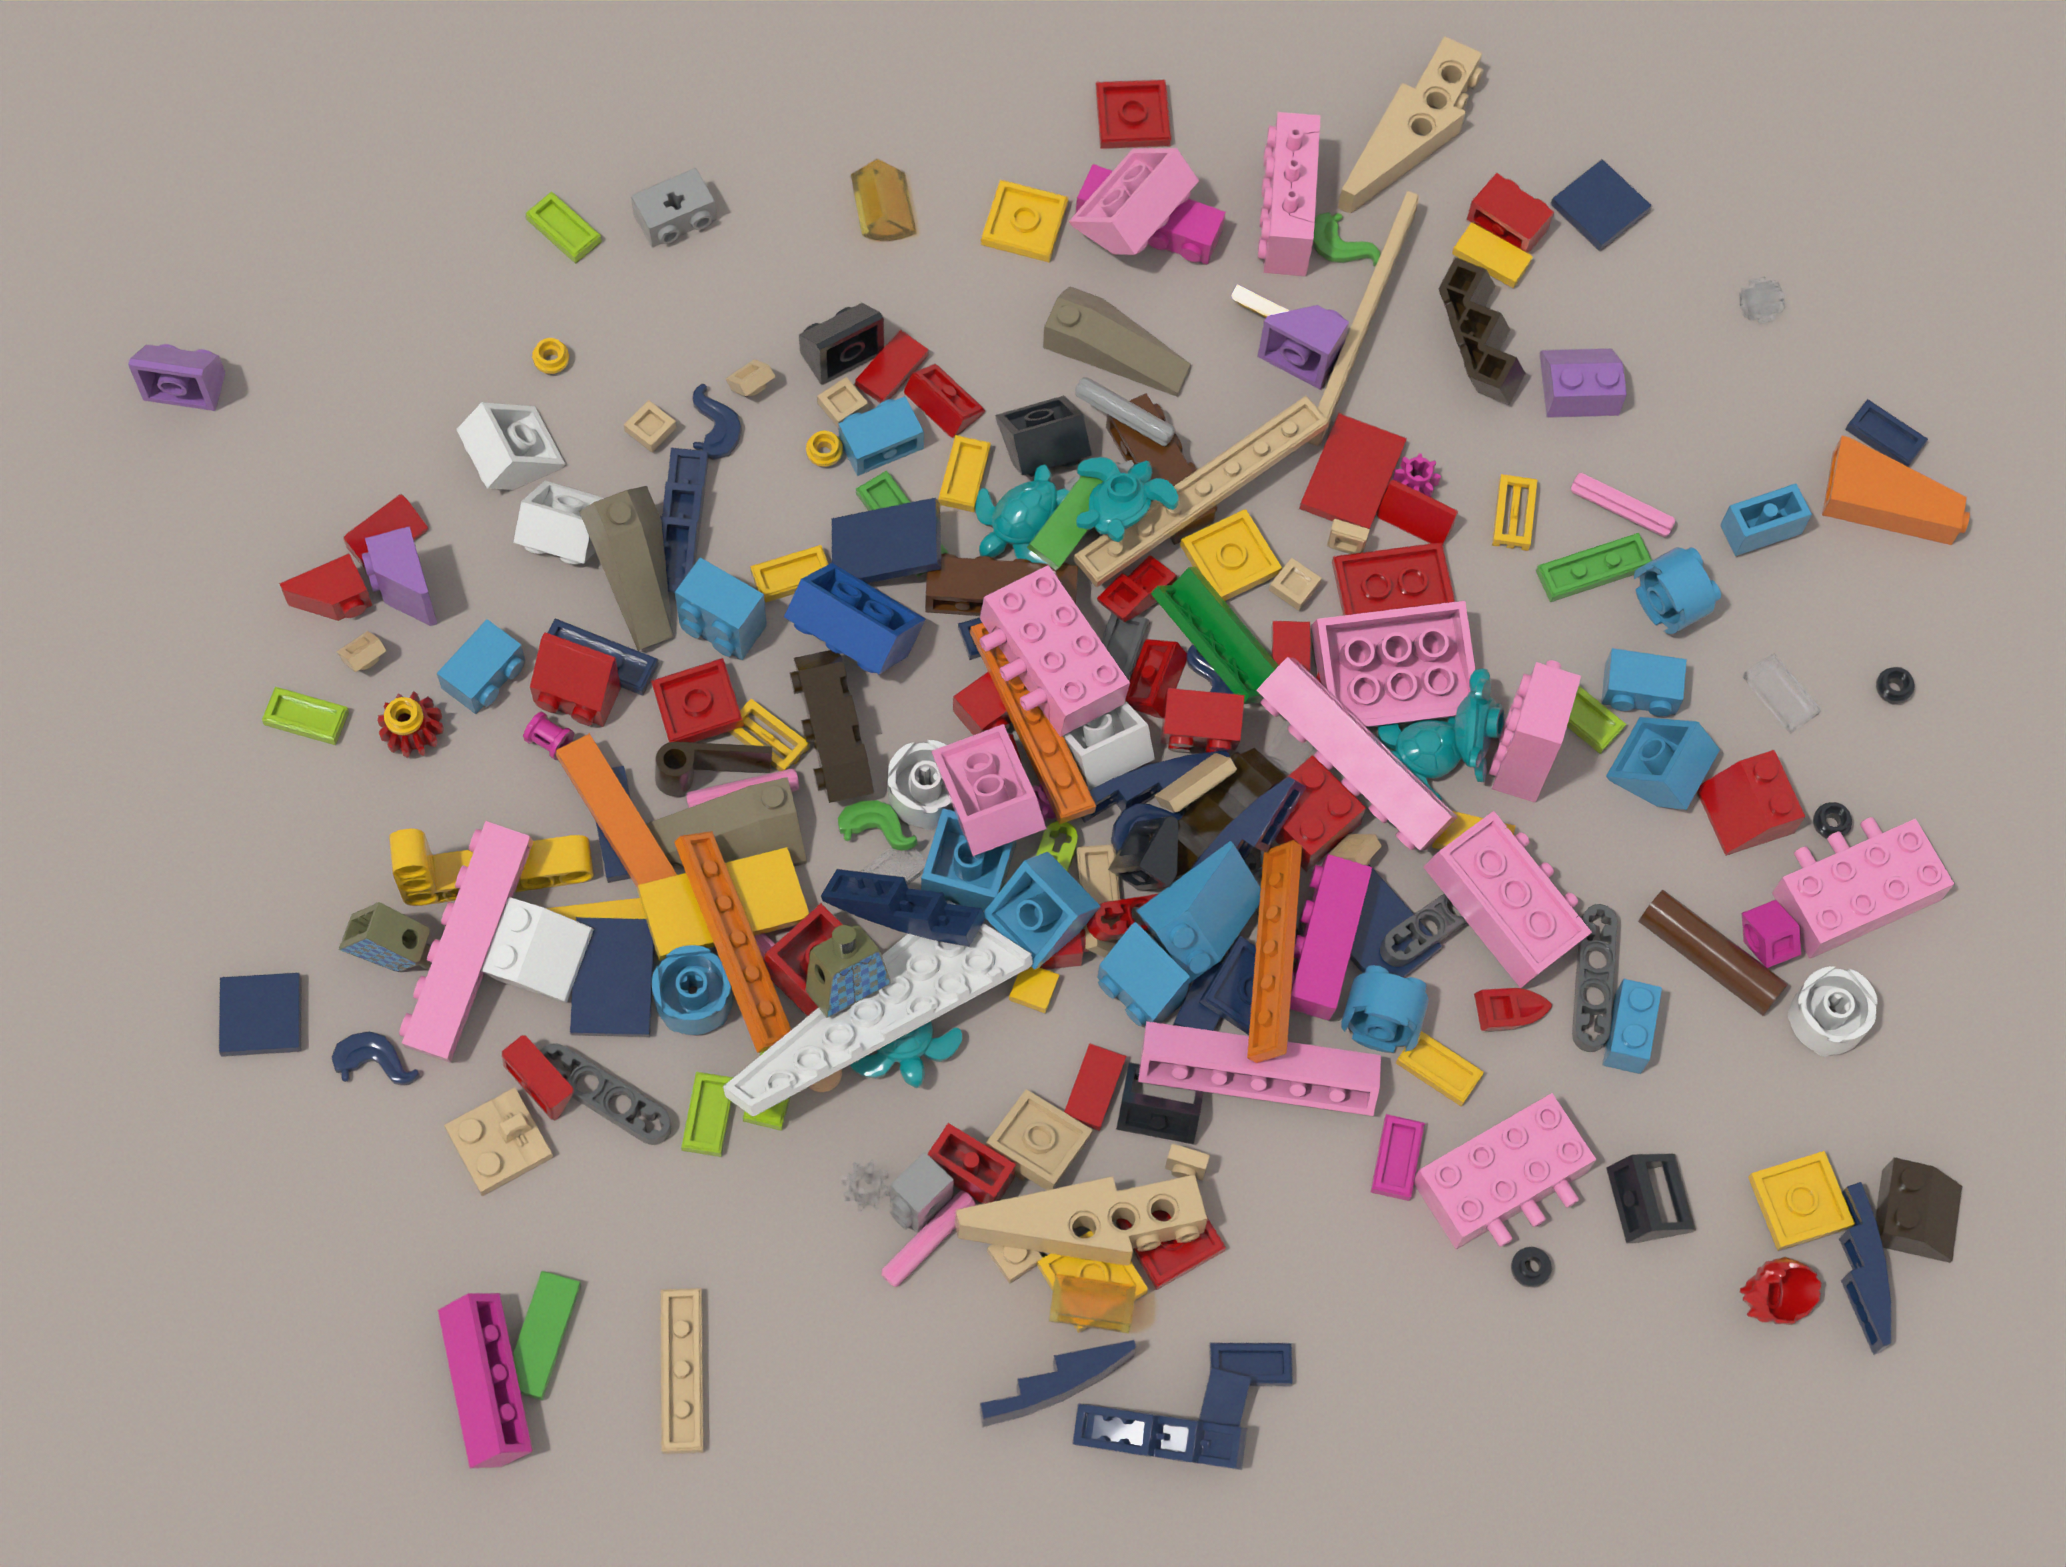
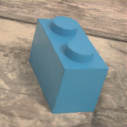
(881, 435)
(1765, 519)
(482, 667)
(1643, 682)
(1632, 1026)

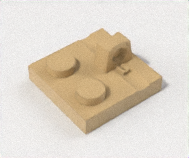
(1039, 1140)
(498, 1141)

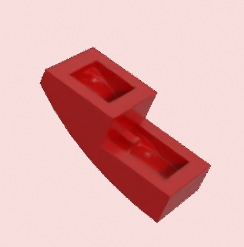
(1132, 594)
(1292, 641)

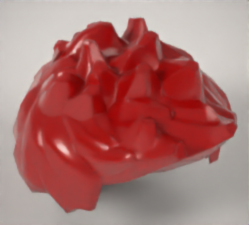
(1782, 1291)

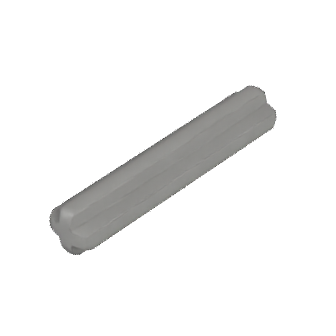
(1124, 411)

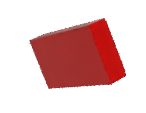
(892, 367)
(1095, 1086)

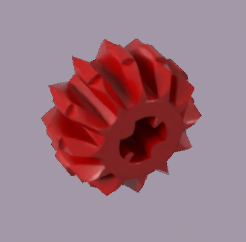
(423, 735)

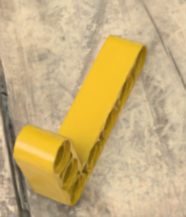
(432, 878)

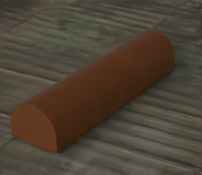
(1712, 952)

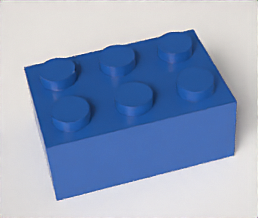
(854, 618)

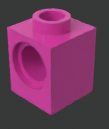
(1771, 933)

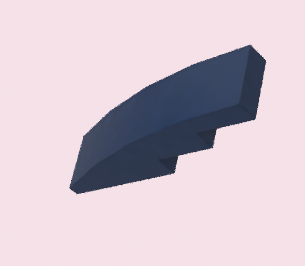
(683, 512)
(1143, 783)
(1259, 821)
(894, 905)
(1868, 1280)
(1071, 1375)
(1160, 1436)

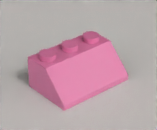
(1136, 199)

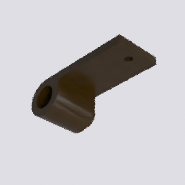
(678, 760)

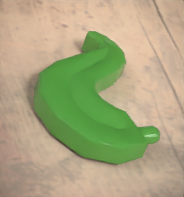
(1332, 248)
(873, 814)

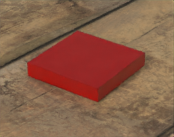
(1132, 114)
(697, 702)
(1174, 1258)

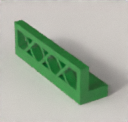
(1217, 633)

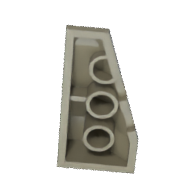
(1105, 338)
(632, 554)
(742, 822)

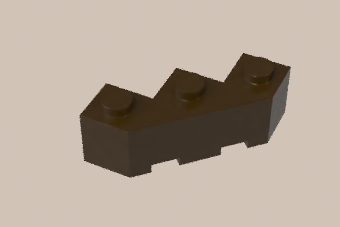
(1480, 331)
(832, 726)
(1222, 804)

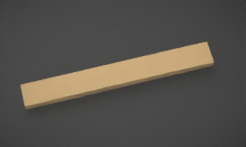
(1367, 310)
(1205, 489)

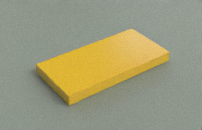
(763, 884)

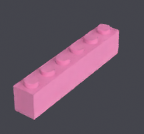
(1356, 754)
(470, 926)
(1220, 1065)

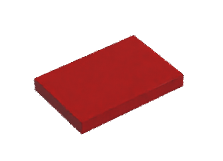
(1353, 472)
(1392, 579)

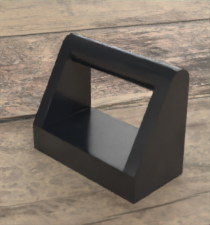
(1145, 862)
(1157, 1115)
(1637, 1200)

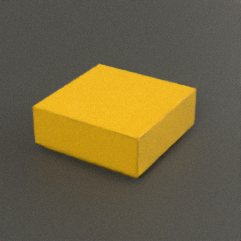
(1034, 988)

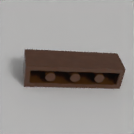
(1166, 461)
(966, 581)

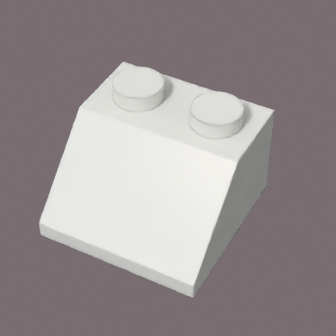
(509, 445)
(552, 523)
(1110, 745)
(537, 950)

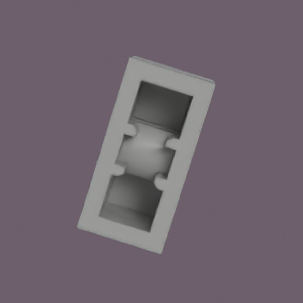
(674, 208)
(920, 1193)

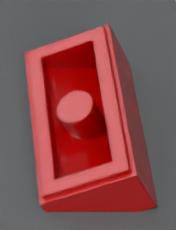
(943, 400)
(1416, 513)
(391, 517)
(1155, 671)
(537, 1076)

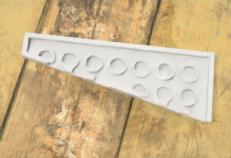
(925, 983)

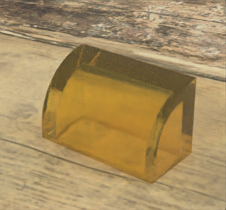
(883, 202)
(1092, 1303)

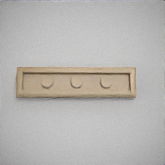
(681, 1371)

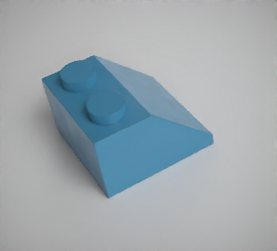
(1664, 761)
(1041, 908)
(1143, 977)

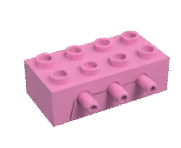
(1289, 194)
(1052, 651)
(1534, 730)
(1862, 885)
(1508, 898)
(1506, 1173)

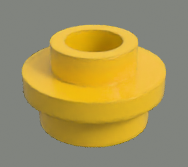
(548, 347)
(820, 440)
(400, 706)

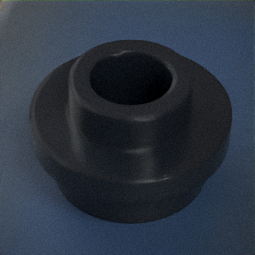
(1898, 676)
(1838, 813)
(1528, 1278)

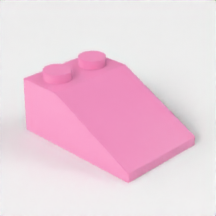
(989, 790)

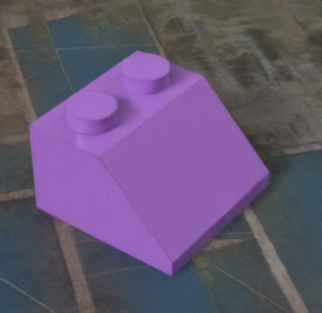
(1304, 342)
(178, 376)
(1582, 382)
(398, 574)

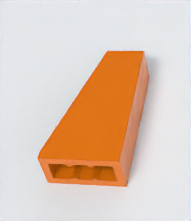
(1890, 496)

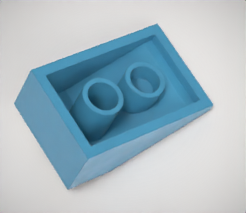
(1203, 911)

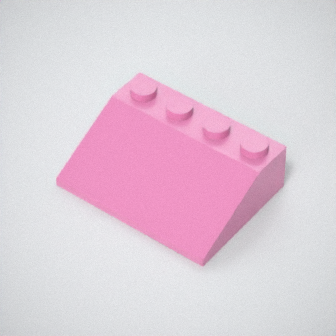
(1396, 662)

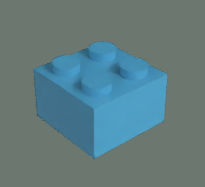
(720, 609)
(959, 874)

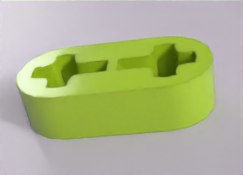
(1067, 850)

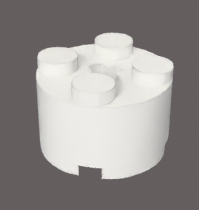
(909, 789)
(1820, 1027)

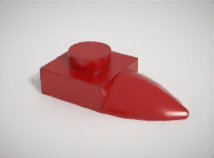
(1509, 1008)

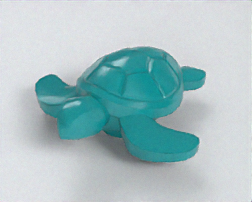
(1121, 497)
(1018, 515)
(1478, 722)
(1423, 747)
(907, 1052)

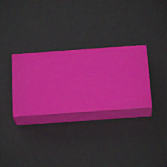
(1397, 1157)

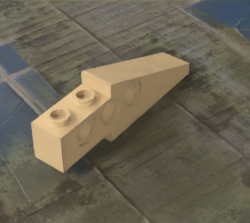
(1394, 144)
(1047, 1219)

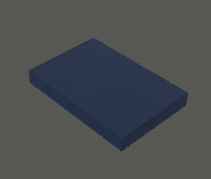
(889, 541)
(1379, 915)
(614, 980)

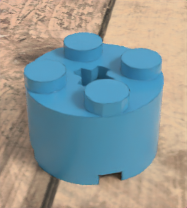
(1676, 589)
(1385, 1010)
(694, 1012)

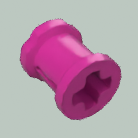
(547, 734)

